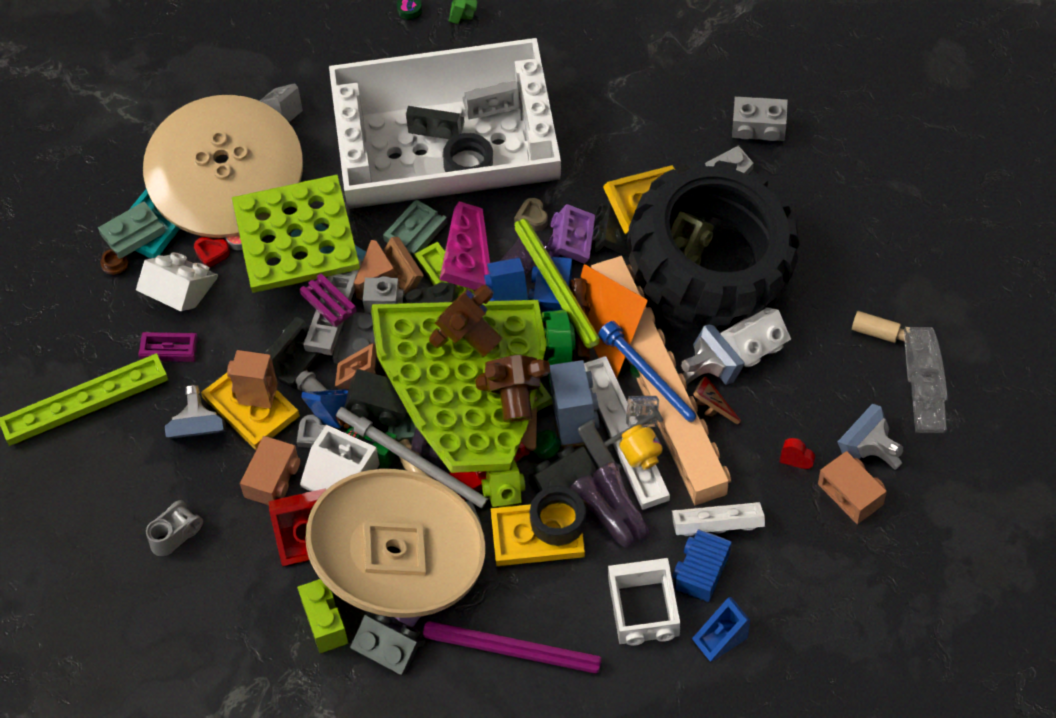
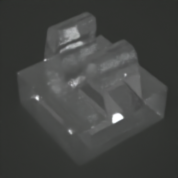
(639, 408)

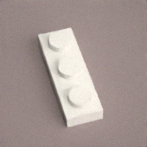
(718, 518)

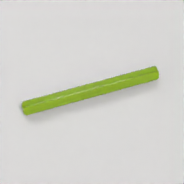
(557, 283)

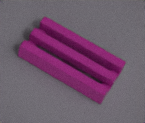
(327, 285)
(167, 350)

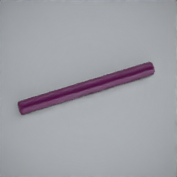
(512, 647)

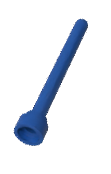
(612, 335)

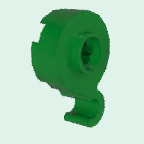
(559, 338)

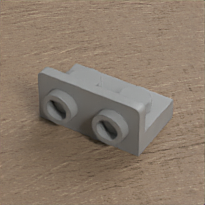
(491, 100)

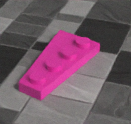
(466, 248)

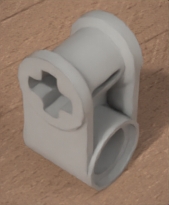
(176, 524)

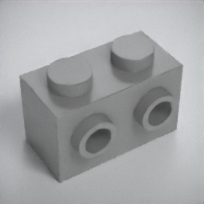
(759, 118)

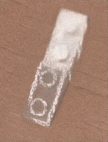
(927, 379)

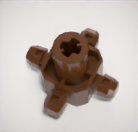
(466, 320)
(512, 380)

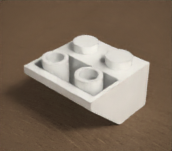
(175, 281)
(336, 457)

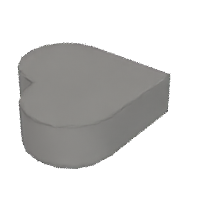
(309, 430)

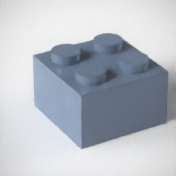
(572, 399)

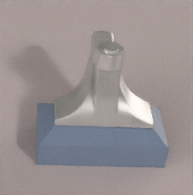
(712, 356)
(194, 418)
(870, 437)

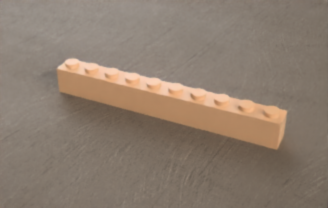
(686, 440)

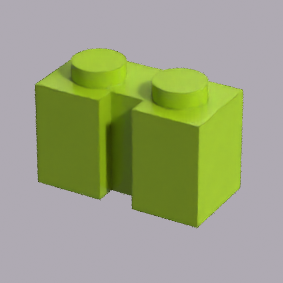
(322, 616)

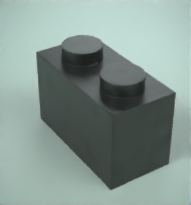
(374, 399)

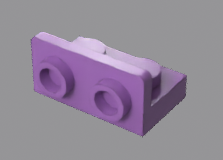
(571, 234)

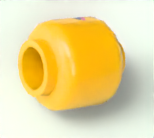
(640, 447)

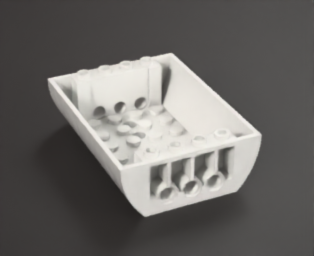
(372, 122)

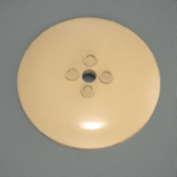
(198, 191)
(387, 508)

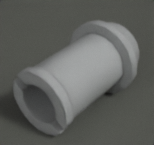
(307, 382)

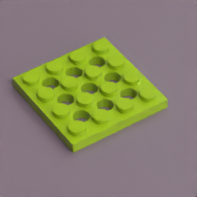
(284, 247)

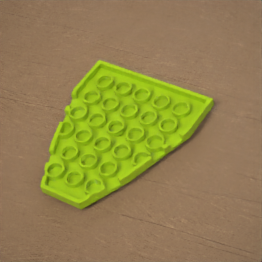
(440, 384)

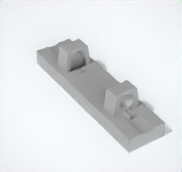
(323, 337)

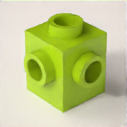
(504, 486)

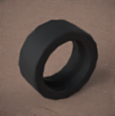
(466, 142)
(554, 495)

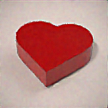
(211, 251)
(796, 454)

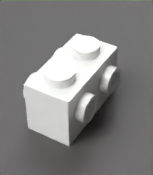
(757, 336)

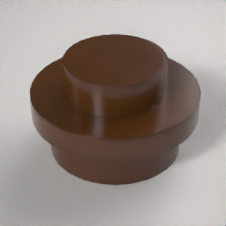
(112, 264)

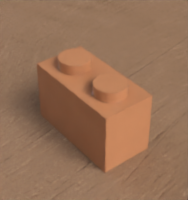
(253, 379)
(270, 471)
(852, 487)

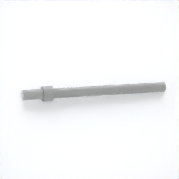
(364, 428)

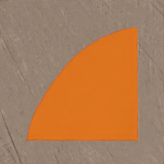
(609, 303)

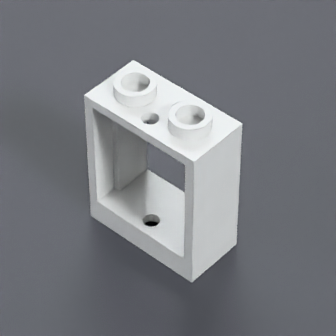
(638, 575)

